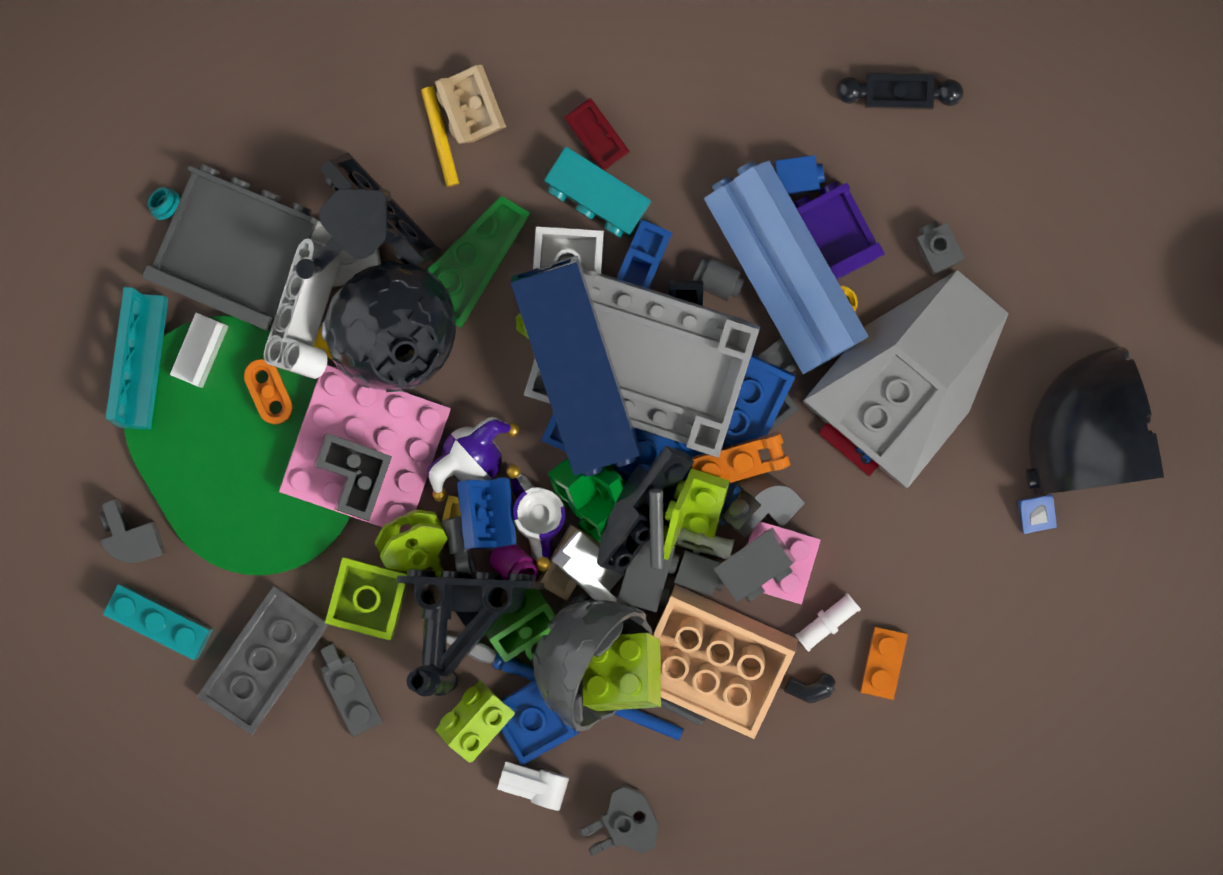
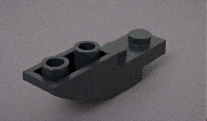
(630, 518)

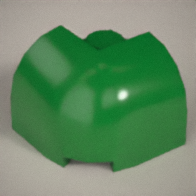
(588, 497)

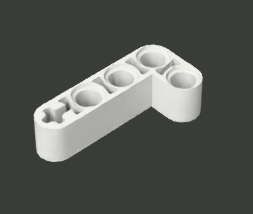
(300, 316)

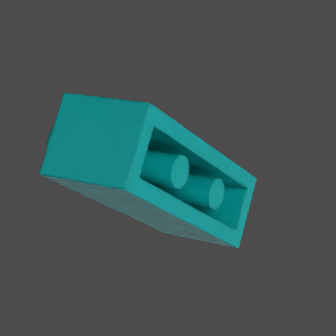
(596, 193)
(158, 621)

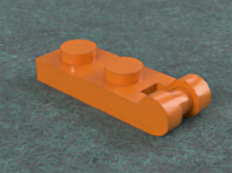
(744, 459)

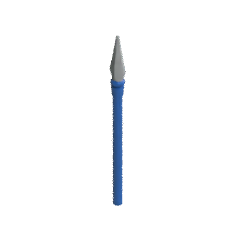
(487, 655)

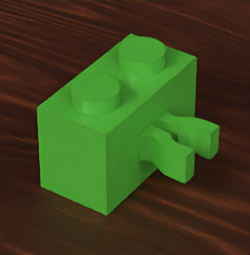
(522, 629)

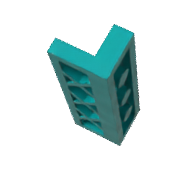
(136, 360)

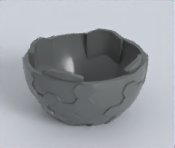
(565, 653)

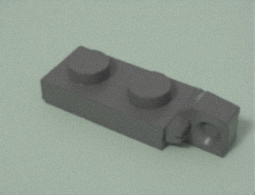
(349, 692)

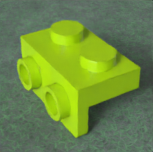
(474, 721)

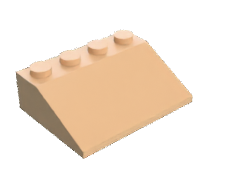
(720, 661)

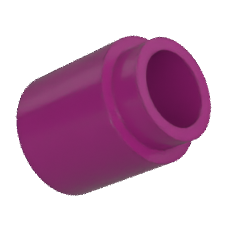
(512, 561)

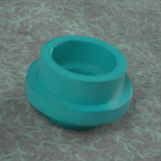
(163, 203)

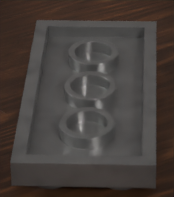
(263, 660)

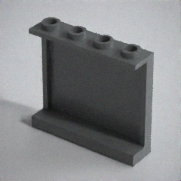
(230, 247)

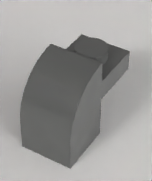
(762, 497)
(125, 544)

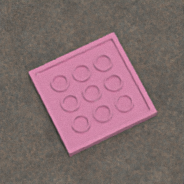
(377, 419)

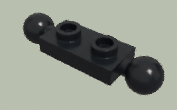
(899, 91)

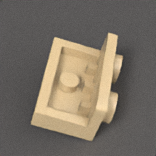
(469, 105)

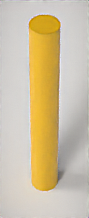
(440, 136)

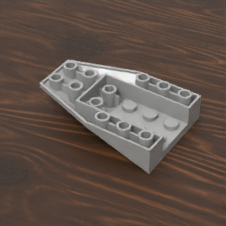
(912, 376)

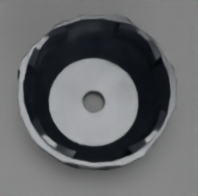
(385, 310)

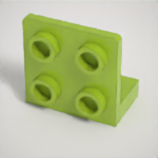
(697, 507)

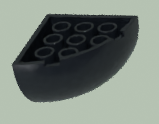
(1093, 428)

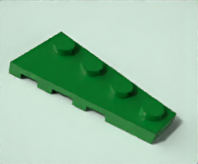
(478, 254)

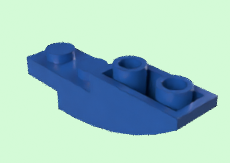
(644, 254)

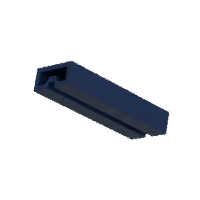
(575, 366)

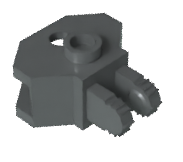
(621, 824)

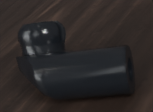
(811, 692)

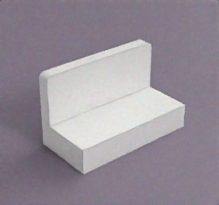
(199, 350)
(579, 562)

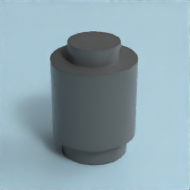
(719, 278)

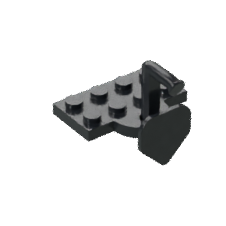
(362, 219)

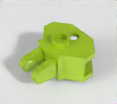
(414, 548)

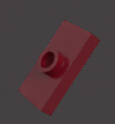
(596, 134)

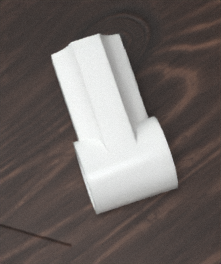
(542, 786)

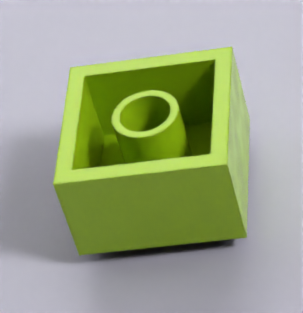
(366, 599)
(625, 675)

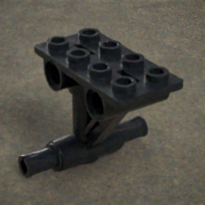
(461, 595)

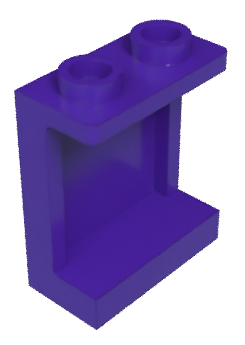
(839, 229)

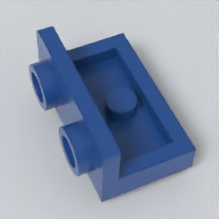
(486, 513)

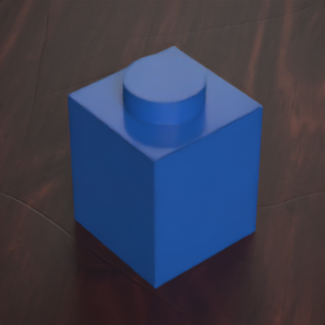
(800, 174)

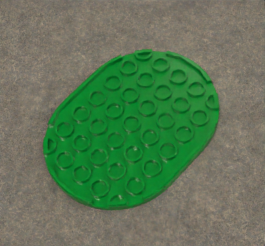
(223, 465)

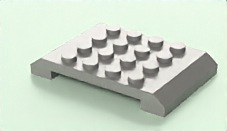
(672, 361)

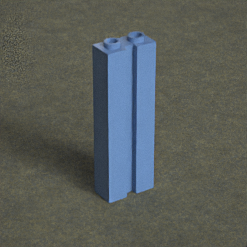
(785, 265)

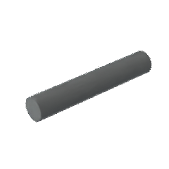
(656, 528)

